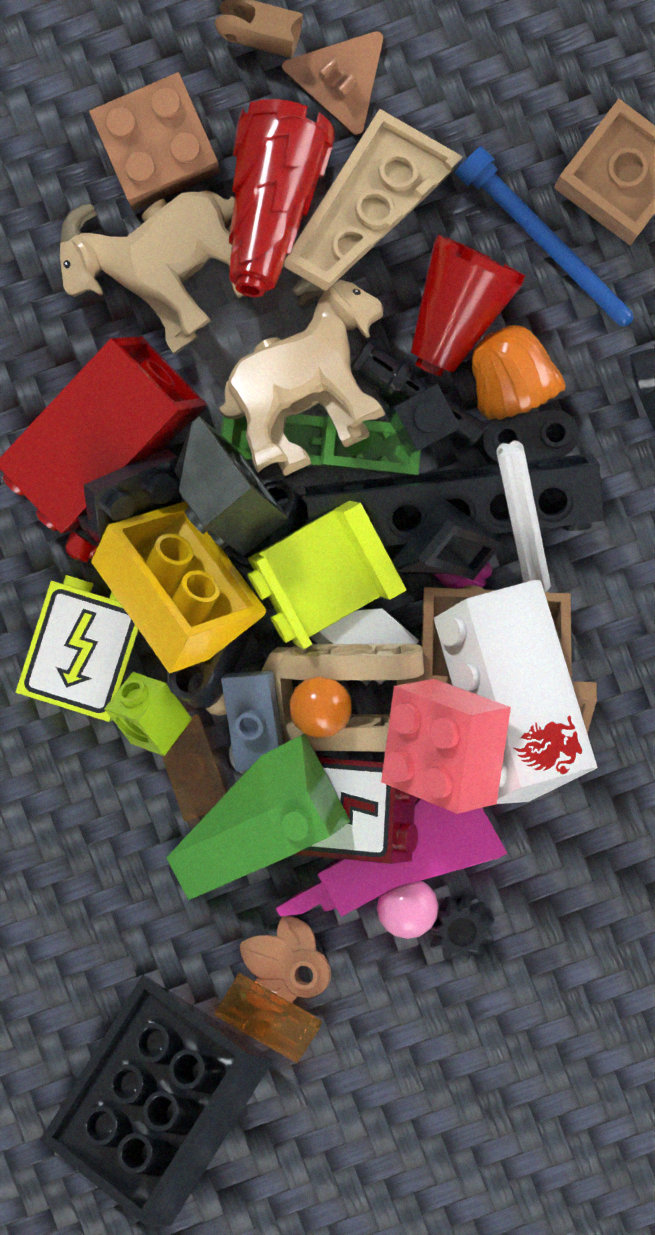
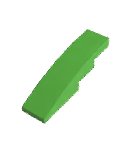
(319, 438)

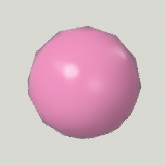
(408, 910)

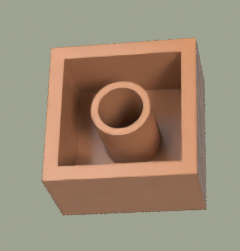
(155, 141)

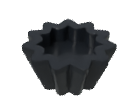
(461, 929)

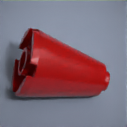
(459, 303)

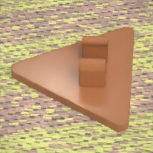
(340, 77)

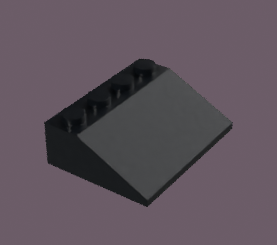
(155, 1102)

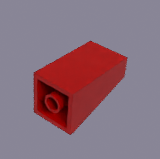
(105, 418)

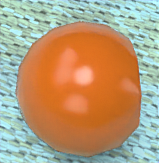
(320, 707)

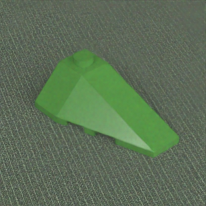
(264, 817)

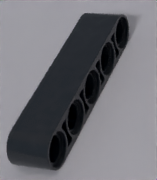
(228, 657)

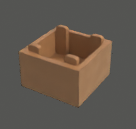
(615, 173)

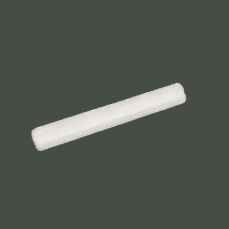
(523, 513)

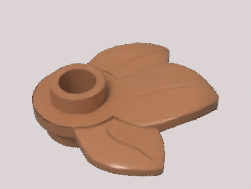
(279, 957)

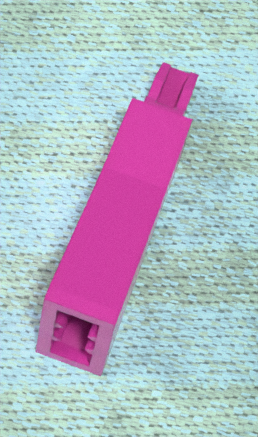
(443, 846)

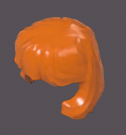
(513, 373)

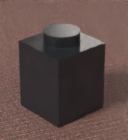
(422, 419)

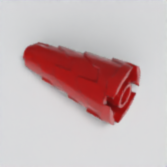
(273, 186)

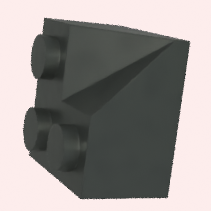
(224, 491)

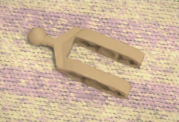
(339, 662)

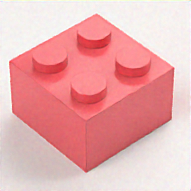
(445, 745)

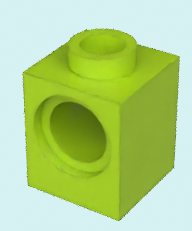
(148, 713)

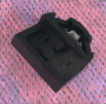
(130, 492)

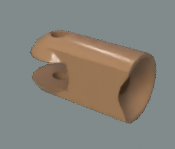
(260, 26)

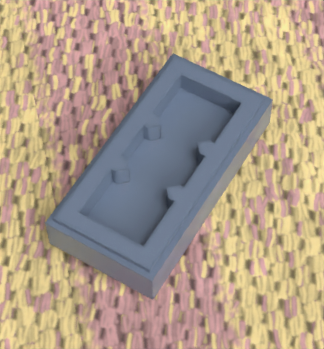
(252, 715)

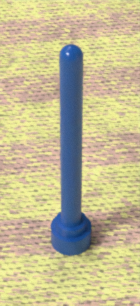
(481, 174)

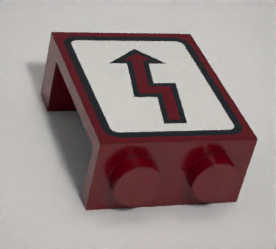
(379, 815)

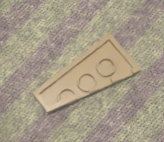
(373, 192)

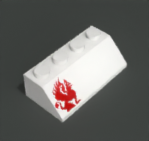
(511, 654)

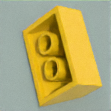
(176, 586)

